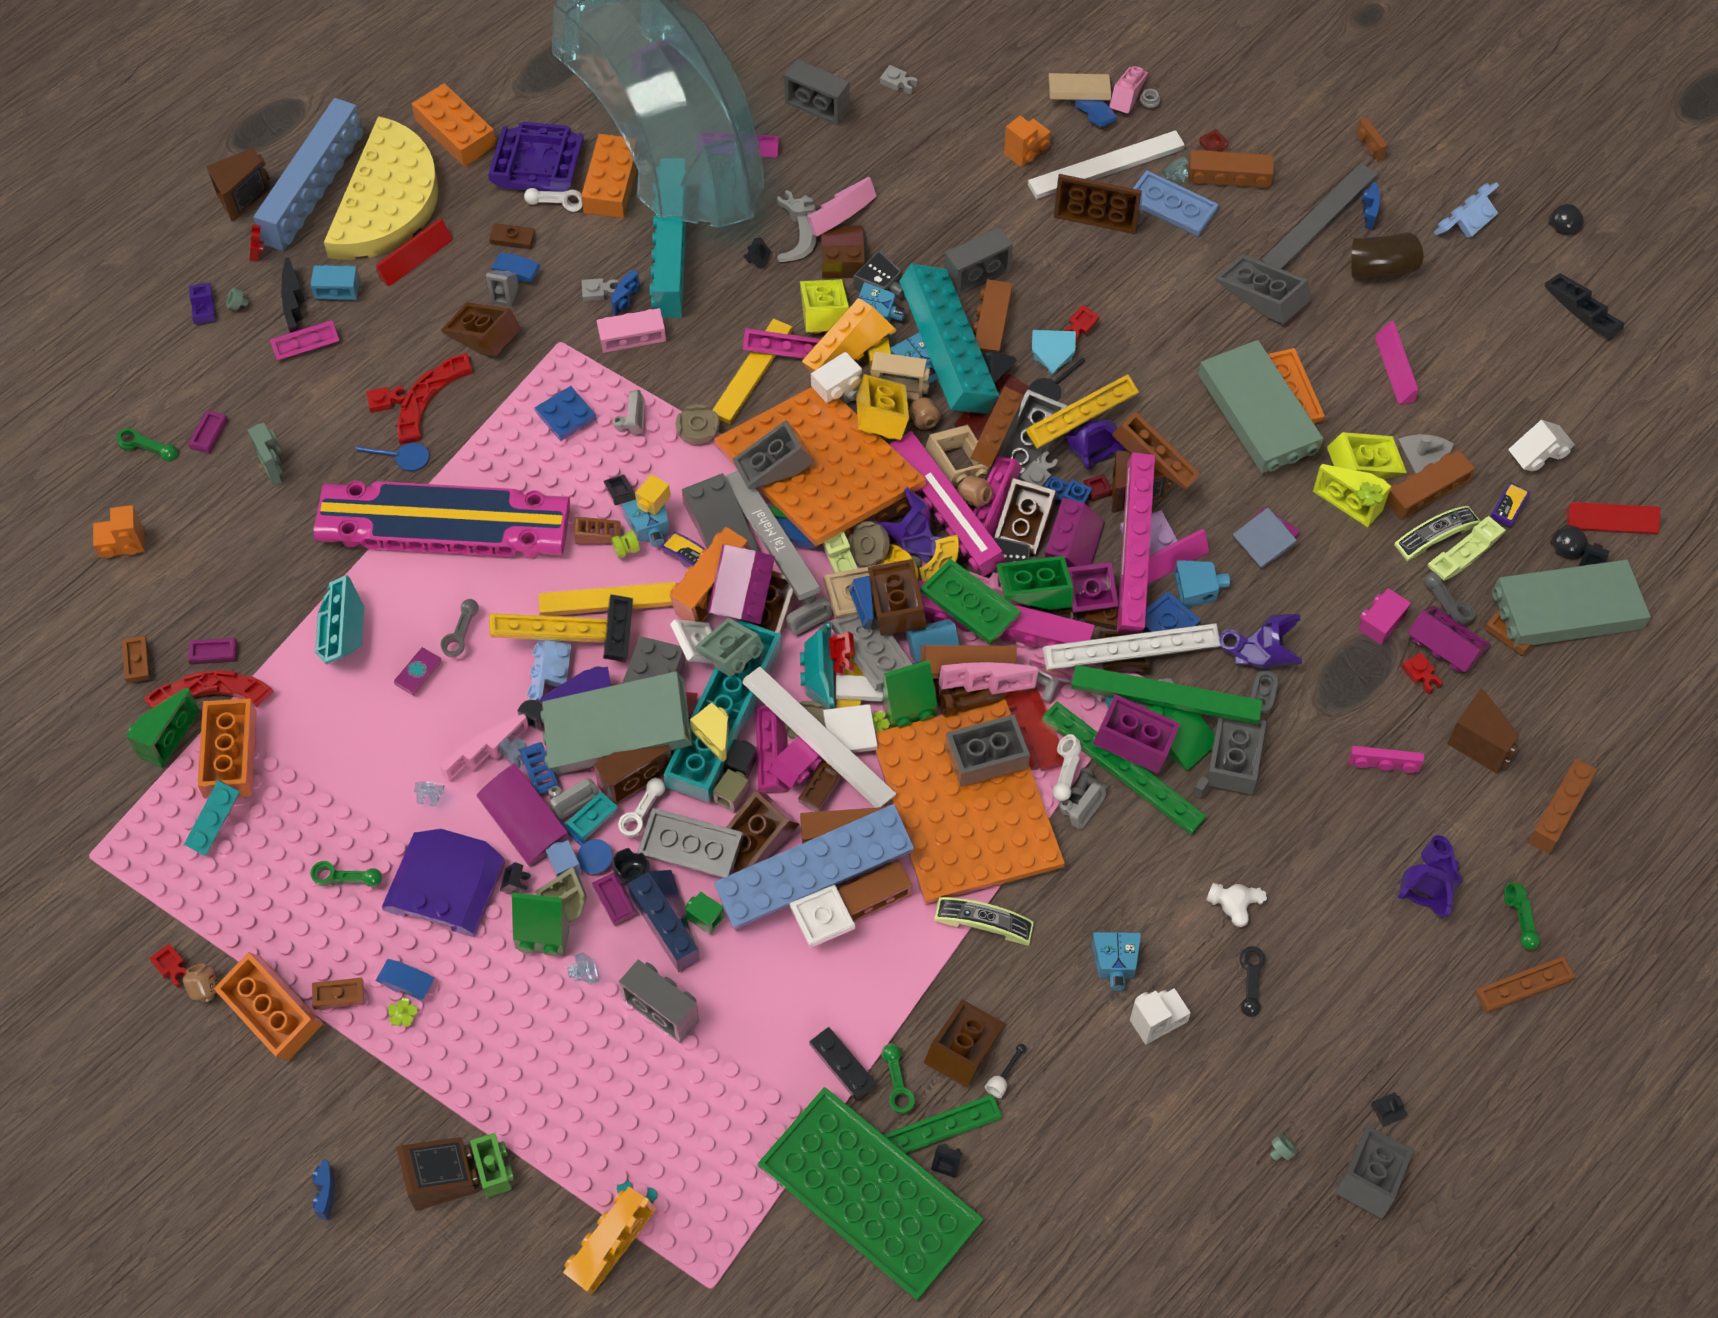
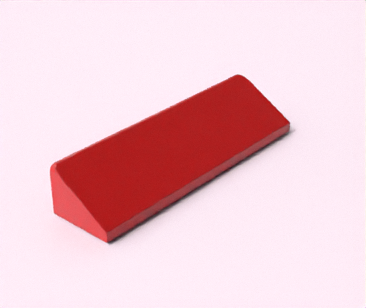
(413, 252)
(1614, 517)

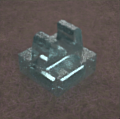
(1177, 170)
(511, 751)
(428, 789)
(583, 969)

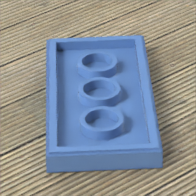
(1175, 203)

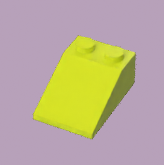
(822, 304)
(1367, 454)
(1340, 486)

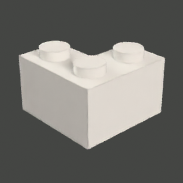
(838, 379)
(1539, 444)
(1158, 1014)

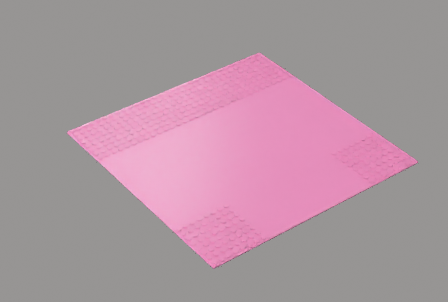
(506, 1033)

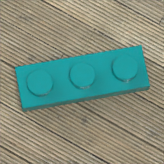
(212, 817)

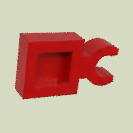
(256, 244)
(1082, 321)
(382, 398)
(841, 650)
(1420, 669)
(169, 963)

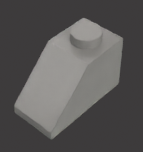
(502, 286)

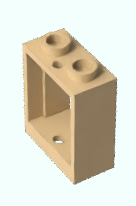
(903, 366)
(953, 439)

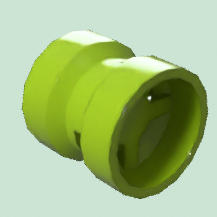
(625, 544)

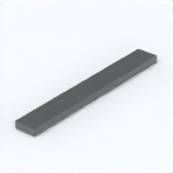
(1320, 217)

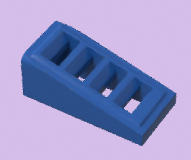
(862, 598)
(532, 755)

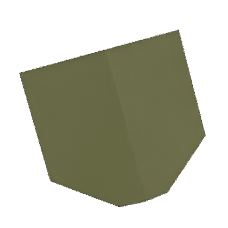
(570, 889)

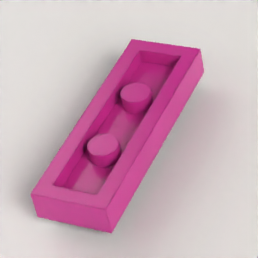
(304, 340)
(1385, 759)

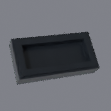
(619, 490)

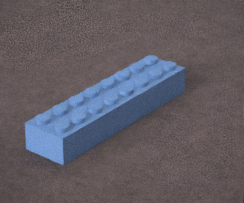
(309, 174)
(813, 866)

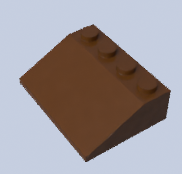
(1097, 203)

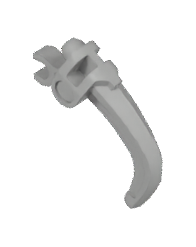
(798, 212)

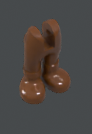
(960, 700)

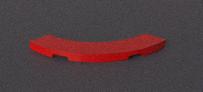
(423, 391)
(213, 682)

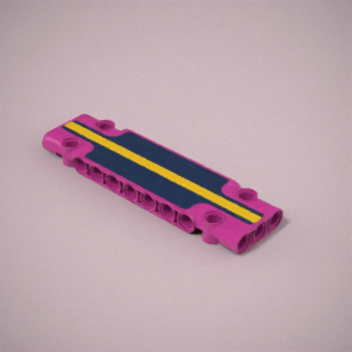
(442, 519)

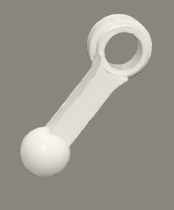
(533, 196)
(655, 788)
(1062, 789)

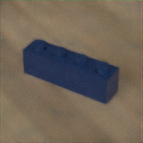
(662, 909)

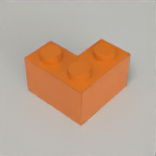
(1025, 140)
(120, 535)

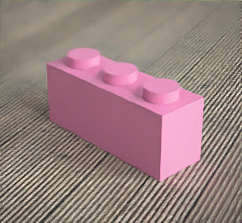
(631, 330)

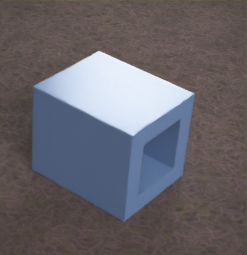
(562, 858)

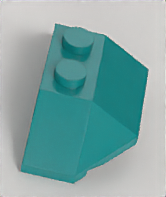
(339, 621)
(818, 667)

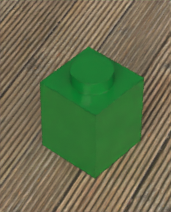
(704, 912)

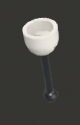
(997, 1084)

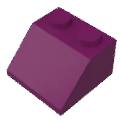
(1093, 587)

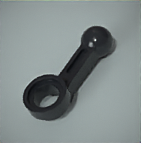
(1250, 1005)

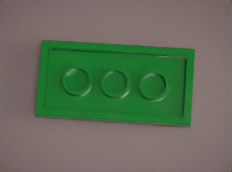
(970, 601)

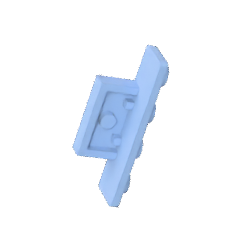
(1473, 215)
(549, 666)

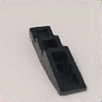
(291, 296)
(1582, 305)

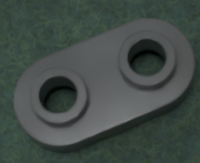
(1264, 693)

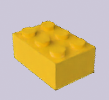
(882, 407)

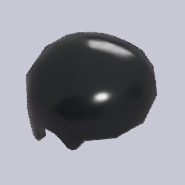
(1566, 219)
(1569, 542)
(629, 865)

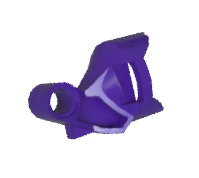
(1091, 438)
(914, 530)
(1265, 646)
(1436, 878)

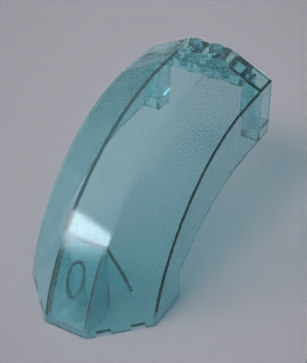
(671, 101)

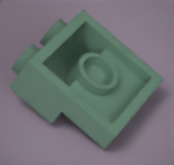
(267, 451)
(730, 647)

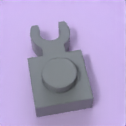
(896, 78)
(595, 289)
(1036, 472)

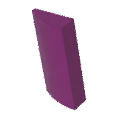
(522, 814)

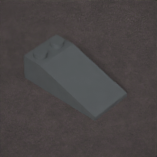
(1266, 287)
(1017, 442)
(713, 508)

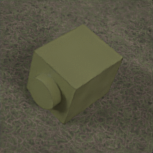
(731, 790)

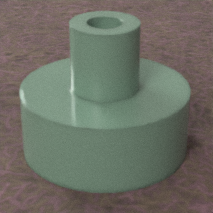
(235, 299)
(1283, 1148)

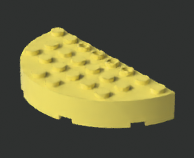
(387, 195)

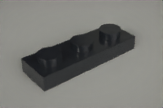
(618, 628)
(842, 1063)

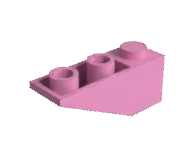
(1128, 89)

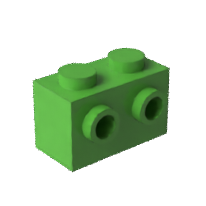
(490, 1164)

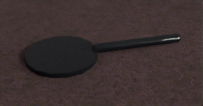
(1049, 387)

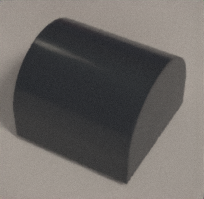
(532, 711)

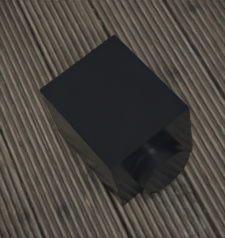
(741, 757)

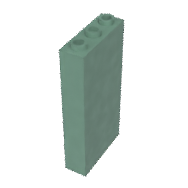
(1260, 406)
(1571, 603)
(615, 720)

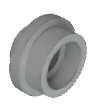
(1150, 98)

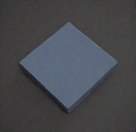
(1264, 538)

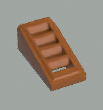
(597, 524)

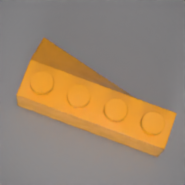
(853, 333)
(609, 1240)

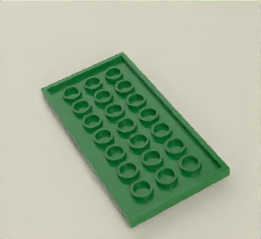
(870, 1193)

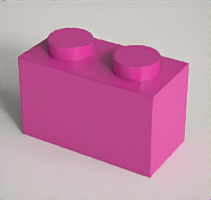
(1384, 615)
(795, 762)

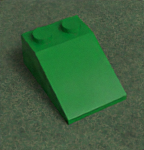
(1037, 582)
(909, 695)
(163, 727)
(1192, 739)
(539, 924)

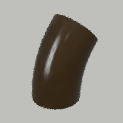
(1386, 256)

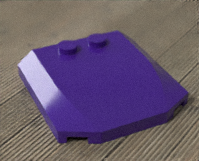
(536, 157)
(445, 880)

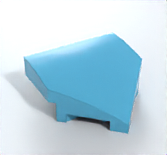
(1053, 348)

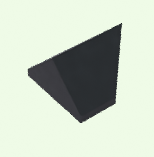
(998, 363)

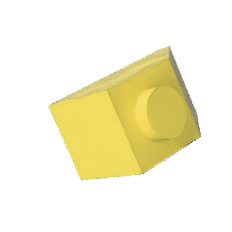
(712, 729)

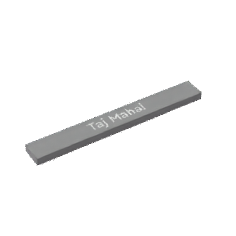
(773, 538)

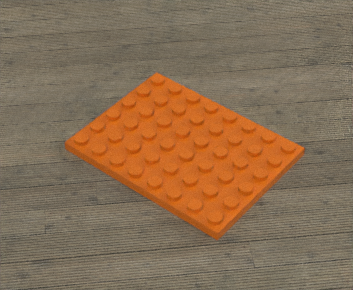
(851, 472)
(970, 832)

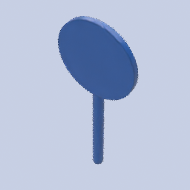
(409, 457)
(593, 855)

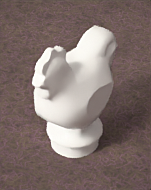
(1236, 900)

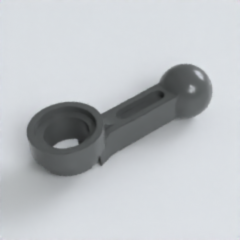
(1435, 583)
(469, 609)

